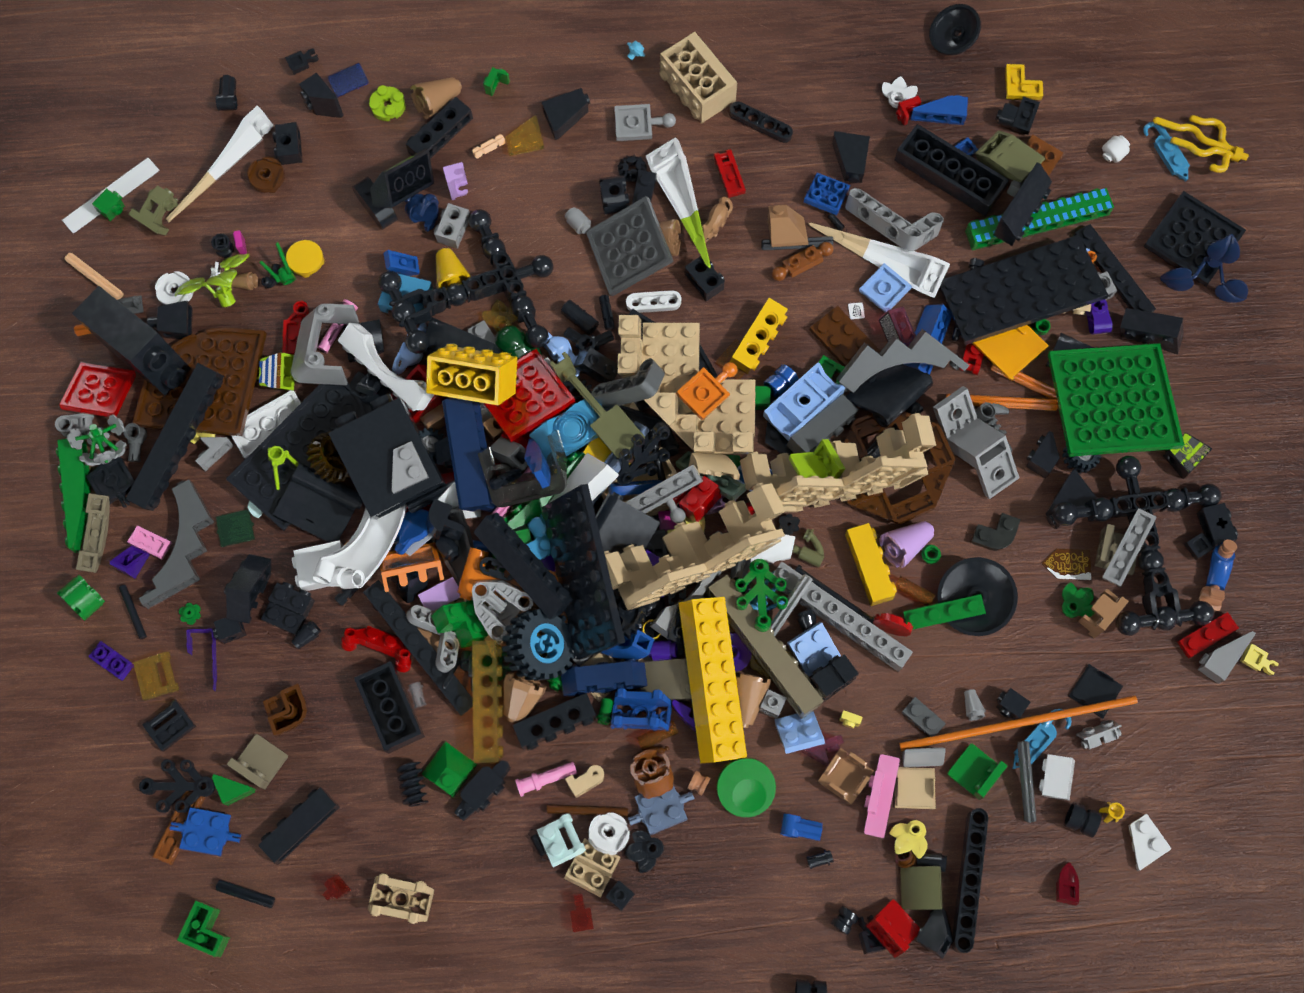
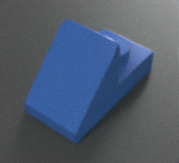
(401, 263)

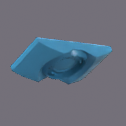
(572, 426)

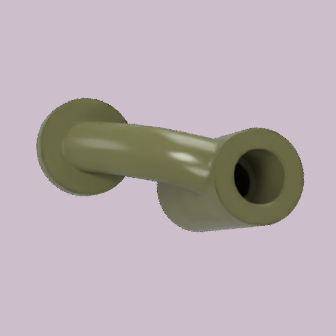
(809, 555)

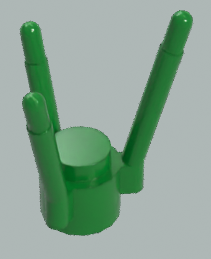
(285, 274)

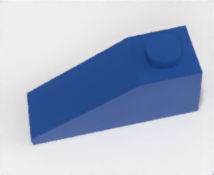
(944, 110)

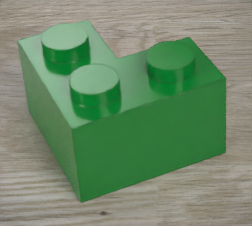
(461, 619)
(199, 933)

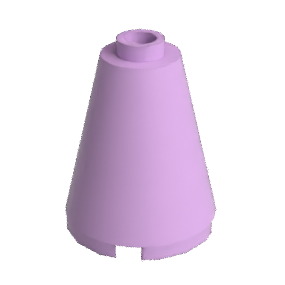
(906, 542)

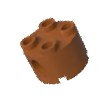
(652, 773)

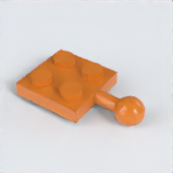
(704, 392)

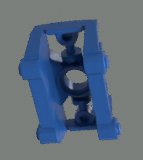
(641, 702)

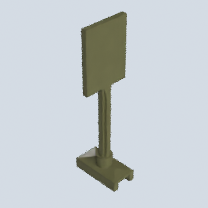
(612, 426)

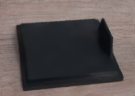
(1095, 687)

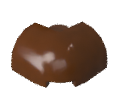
(286, 710)

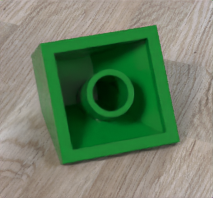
(449, 769)

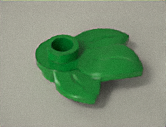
(1080, 599)

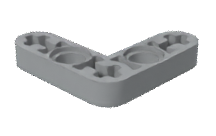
(443, 651)

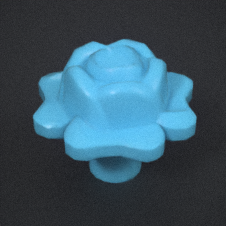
(635, 49)

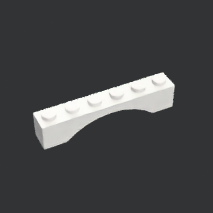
(361, 344)

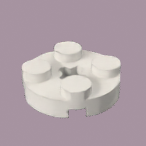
(168, 281)
(606, 844)

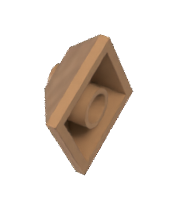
(786, 227)

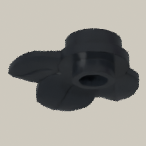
(641, 851)

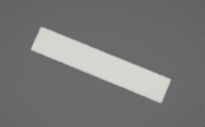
(122, 186)

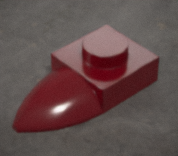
(1068, 886)

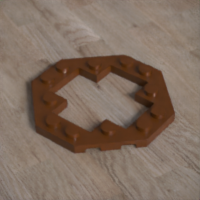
(934, 482)

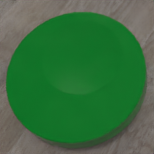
(746, 787)

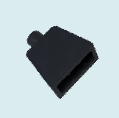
(173, 320)

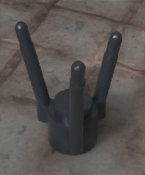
(465, 663)

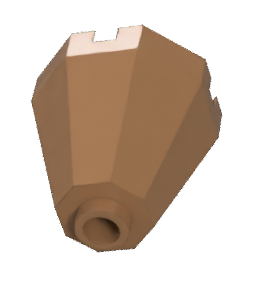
(520, 697)

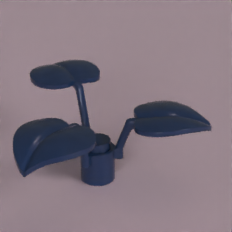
(1220, 251)

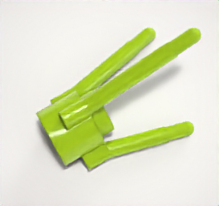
(277, 457)

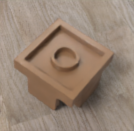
(1105, 610)
(846, 775)

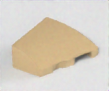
(714, 465)

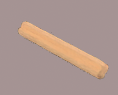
(93, 276)

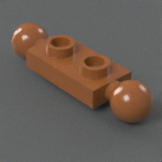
(802, 261)

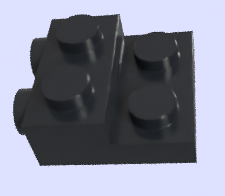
(288, 608)

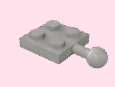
(635, 122)

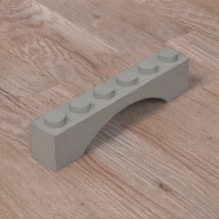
(664, 619)

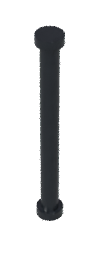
(799, 569)

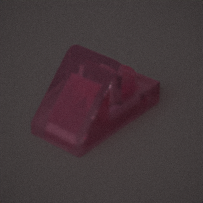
(818, 752)

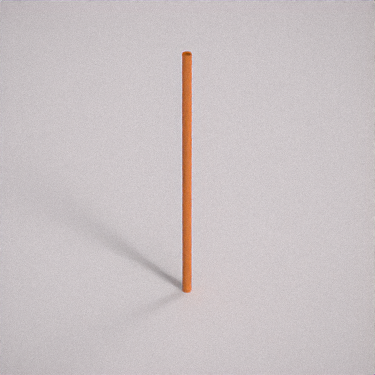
(1018, 723)

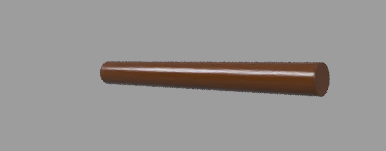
(583, 810)

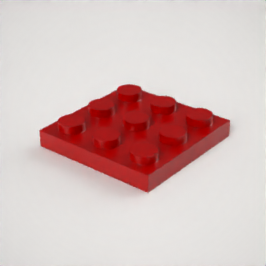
(97, 390)

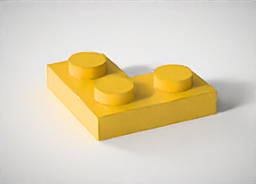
(1018, 87)

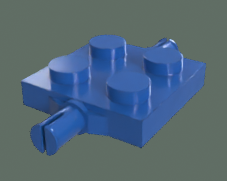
(205, 832)

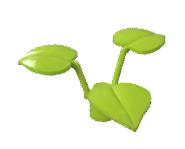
(223, 280)

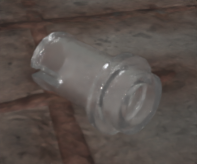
(417, 694)

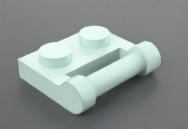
(554, 842)

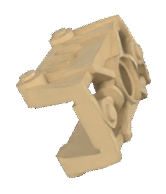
(393, 908)

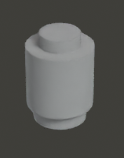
(578, 220)

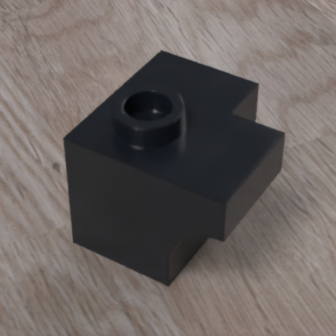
(413, 587)

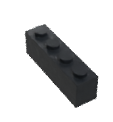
(298, 826)

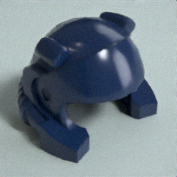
(424, 209)

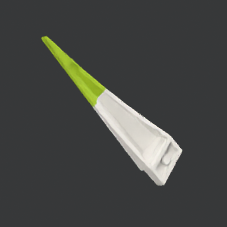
(676, 182)

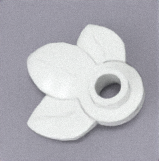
(899, 91)

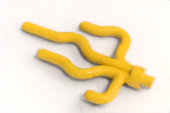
(1218, 147)

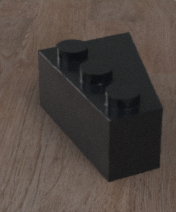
(1153, 329)
(245, 587)

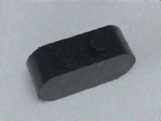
(382, 216)

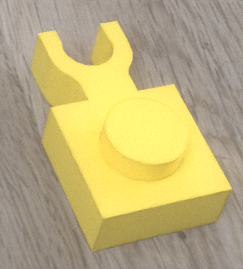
(1256, 659)

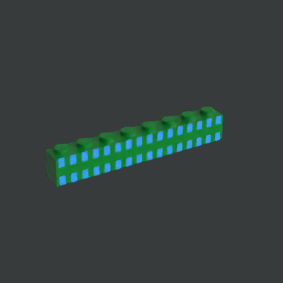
(1050, 217)

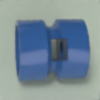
(781, 381)

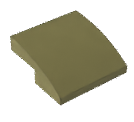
(921, 888)

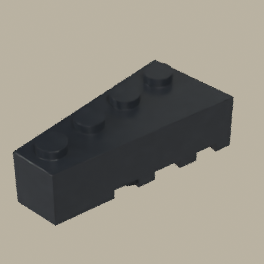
(443, 333)

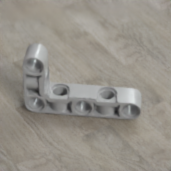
(892, 225)

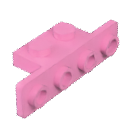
(881, 795)

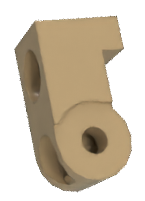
(585, 782)

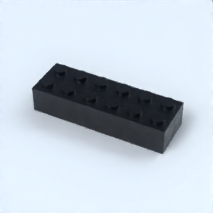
(951, 170)

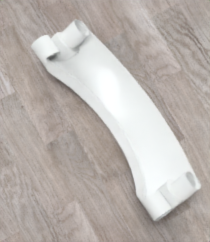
(362, 554)

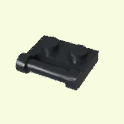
(173, 729)

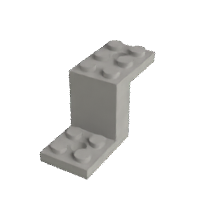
(976, 442)

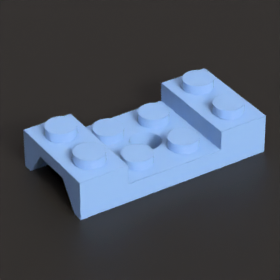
(789, 414)

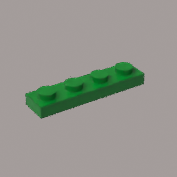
(945, 612)

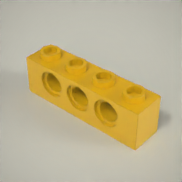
(771, 311)

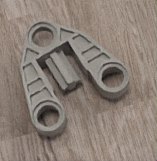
(485, 614)

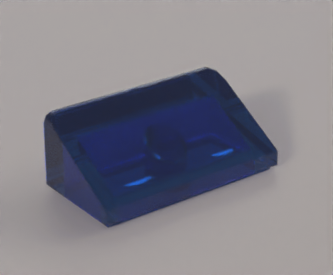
(348, 80)

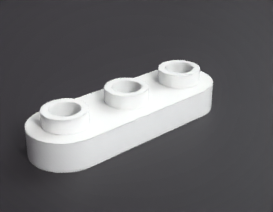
(661, 297)

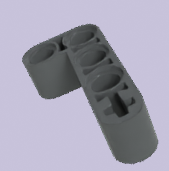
(631, 388)

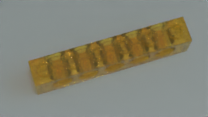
(479, 651)

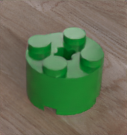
(81, 597)

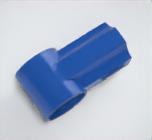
(796, 827)

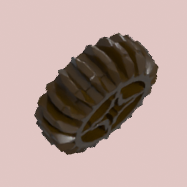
(326, 459)

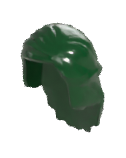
(513, 341)

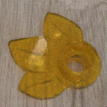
(499, 315)

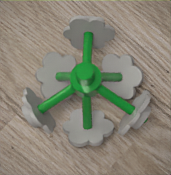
(98, 439)

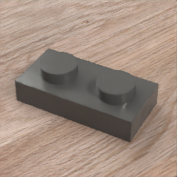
(923, 717)

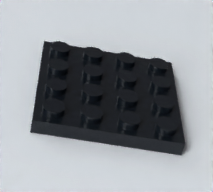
(1188, 232)

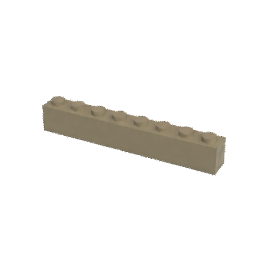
(768, 651)

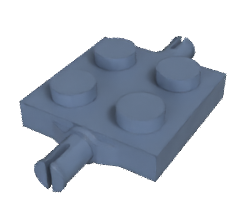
(661, 811)

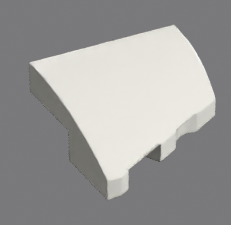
(780, 551)

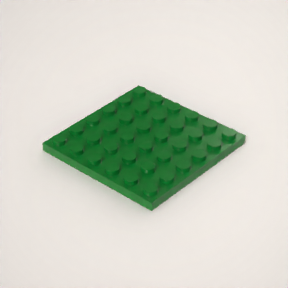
(1115, 400)

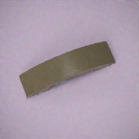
(96, 533)

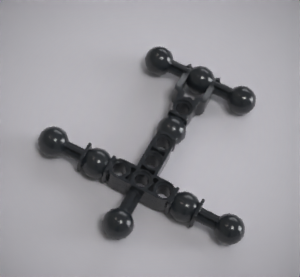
(457, 293)
(1150, 558)

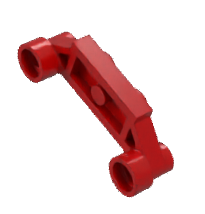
(292, 326)
(380, 642)

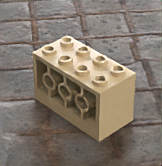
(697, 77)

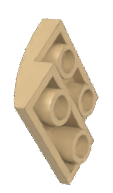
(592, 869)

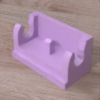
(455, 178)
(440, 594)

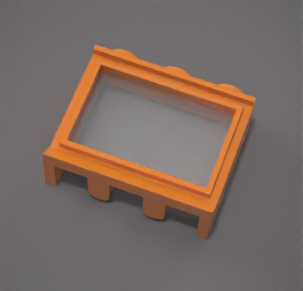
(419, 561)

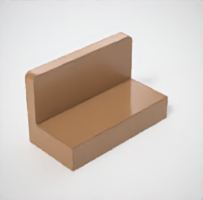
(434, 418)

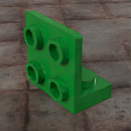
(976, 771)

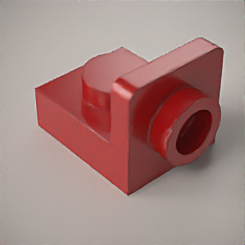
(905, 109)

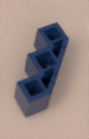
(604, 677)

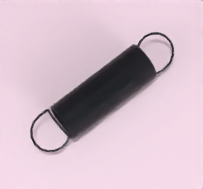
(836, 221)
(538, 844)

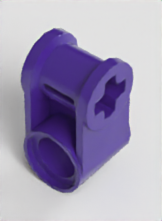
(1099, 318)

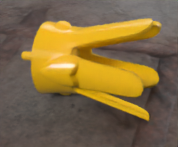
(1114, 811)

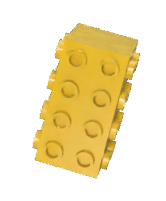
(471, 374)

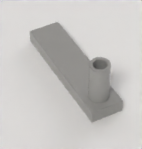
(1129, 547)

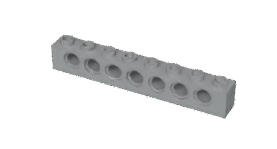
(846, 620)

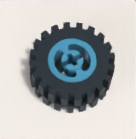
(525, 646)

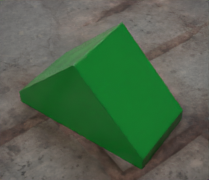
(230, 790)

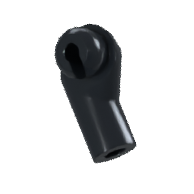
(269, 282)

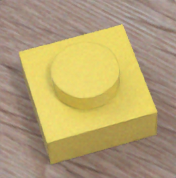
(850, 720)

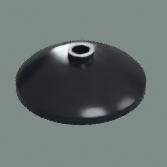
(951, 22)

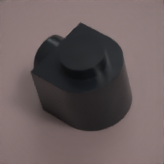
(1007, 115)

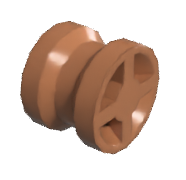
(698, 783)

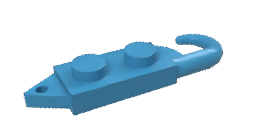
(1169, 152)
(1040, 739)

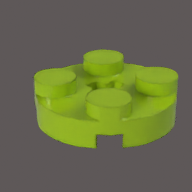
(385, 94)

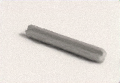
(793, 599)

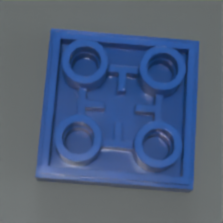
(826, 193)

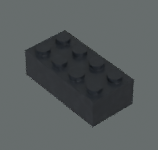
(389, 707)

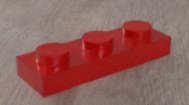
(1208, 635)

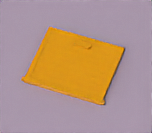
(1012, 349)

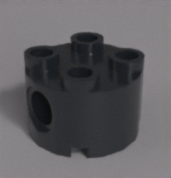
(610, 186)

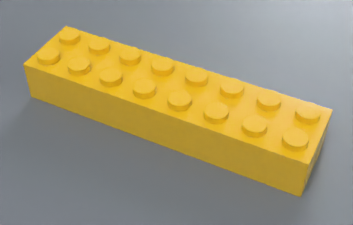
(712, 680)

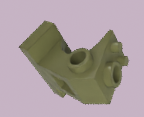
(153, 221)

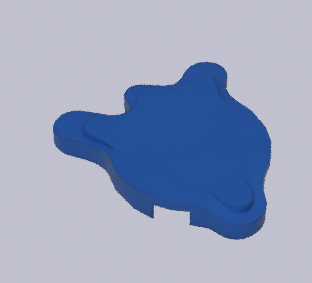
(412, 530)

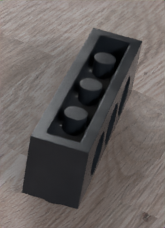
(449, 128)
(524, 728)

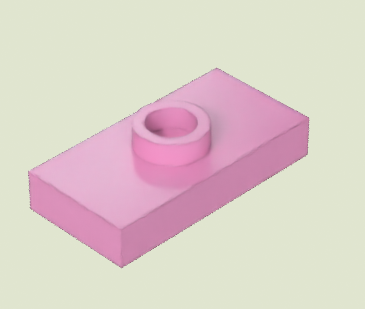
(149, 542)

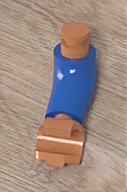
(1219, 573)

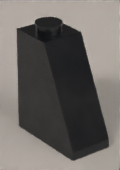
(565, 111)
(851, 155)
(1073, 491)

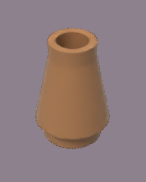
(245, 281)

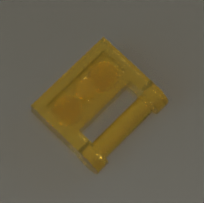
(149, 677)

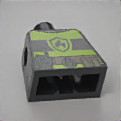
(1188, 457)

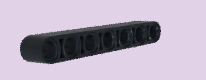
(963, 888)

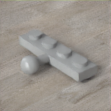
(666, 492)

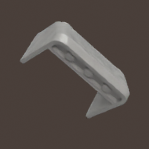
(307, 363)

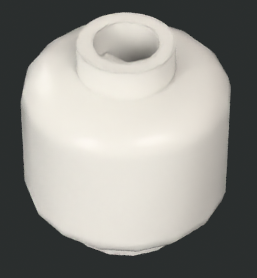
(1115, 149)

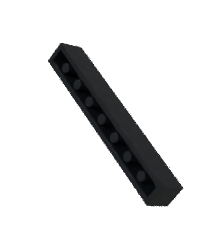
(175, 437)

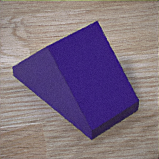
(130, 561)

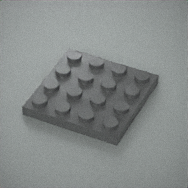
(629, 246)

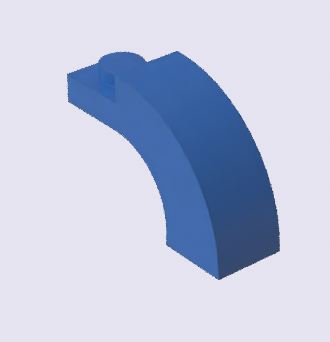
(635, 648)

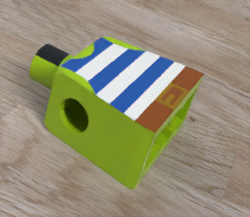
(276, 371)

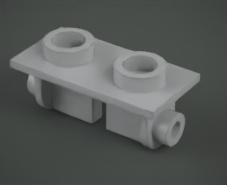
(1108, 730)

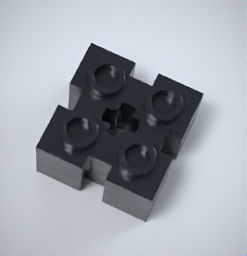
(834, 677)

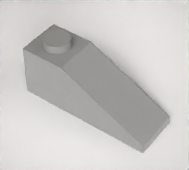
(1222, 660)

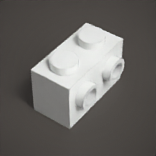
(1057, 777)

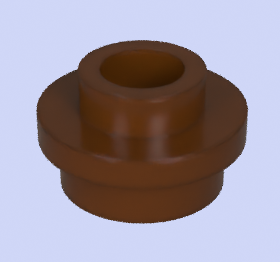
(905, 860)

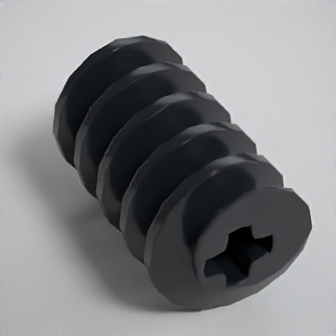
(411, 784)

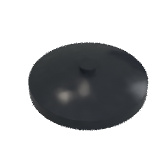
(982, 577)

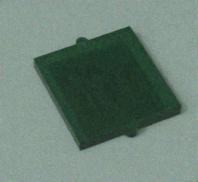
(235, 528)

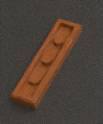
(170, 842)

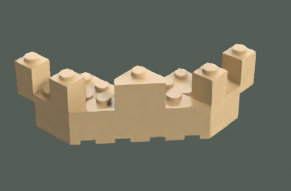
(676, 350)
(897, 467)
(693, 556)

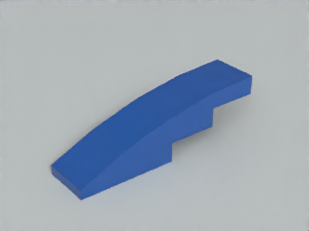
(537, 463)

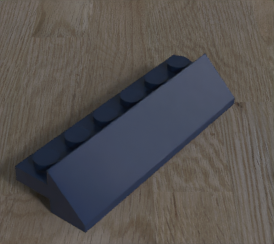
(466, 440)

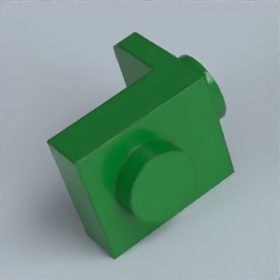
(495, 76)

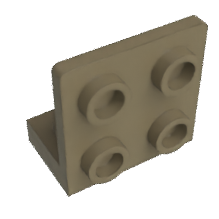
(1107, 547)
(259, 761)

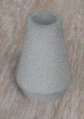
(973, 706)

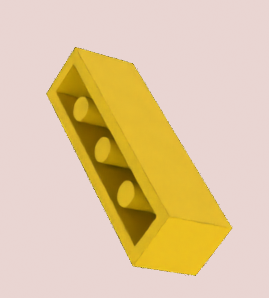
(870, 564)

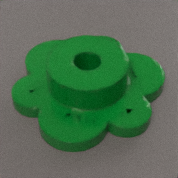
(193, 616)

